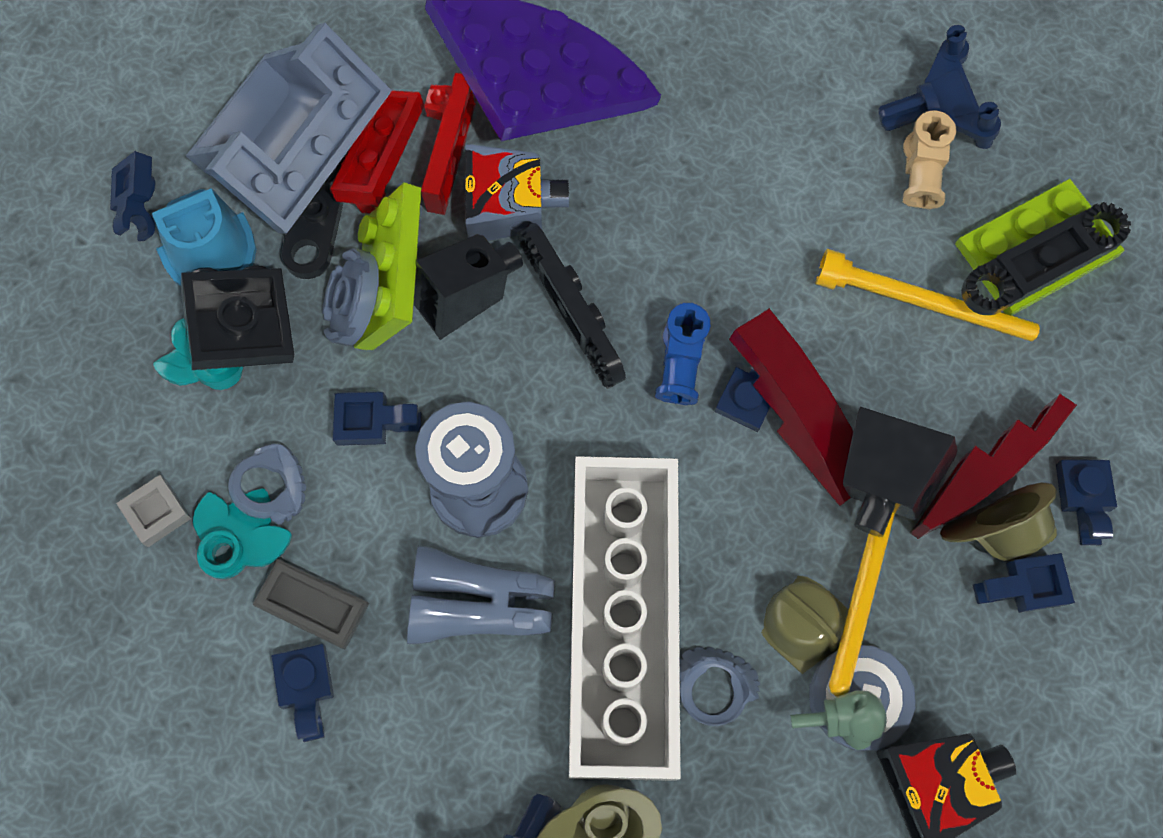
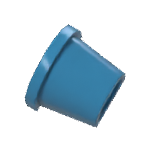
(203, 233)

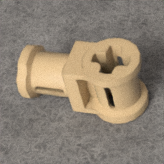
(927, 155)

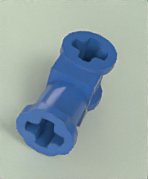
(682, 354)

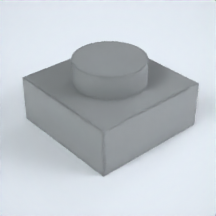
(153, 511)

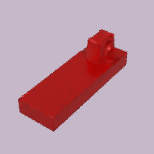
(454, 108)
(377, 152)

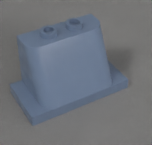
(290, 126)

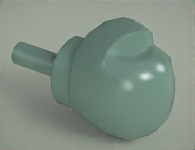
(853, 716)

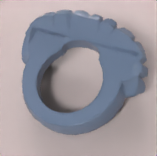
(276, 459)
(742, 677)

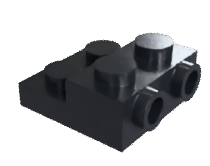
(236, 318)

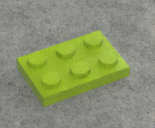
(1024, 223)
(392, 238)

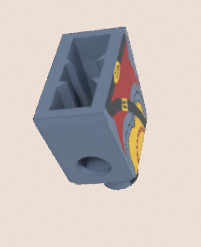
(507, 191)

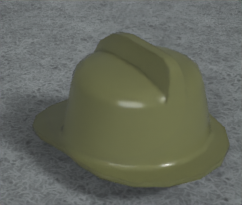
(1011, 525)
(804, 623)
(607, 813)

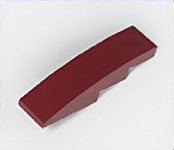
(800, 397)
(983, 473)

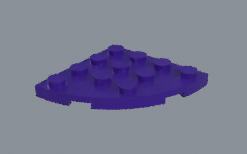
(538, 66)

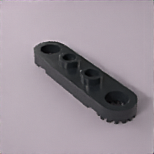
(316, 228)
(1045, 258)
(564, 290)

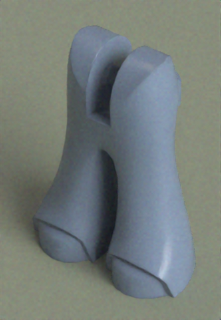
(443, 618)

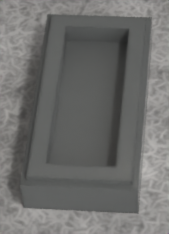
(311, 604)

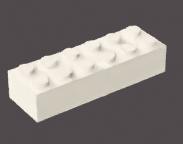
(625, 620)

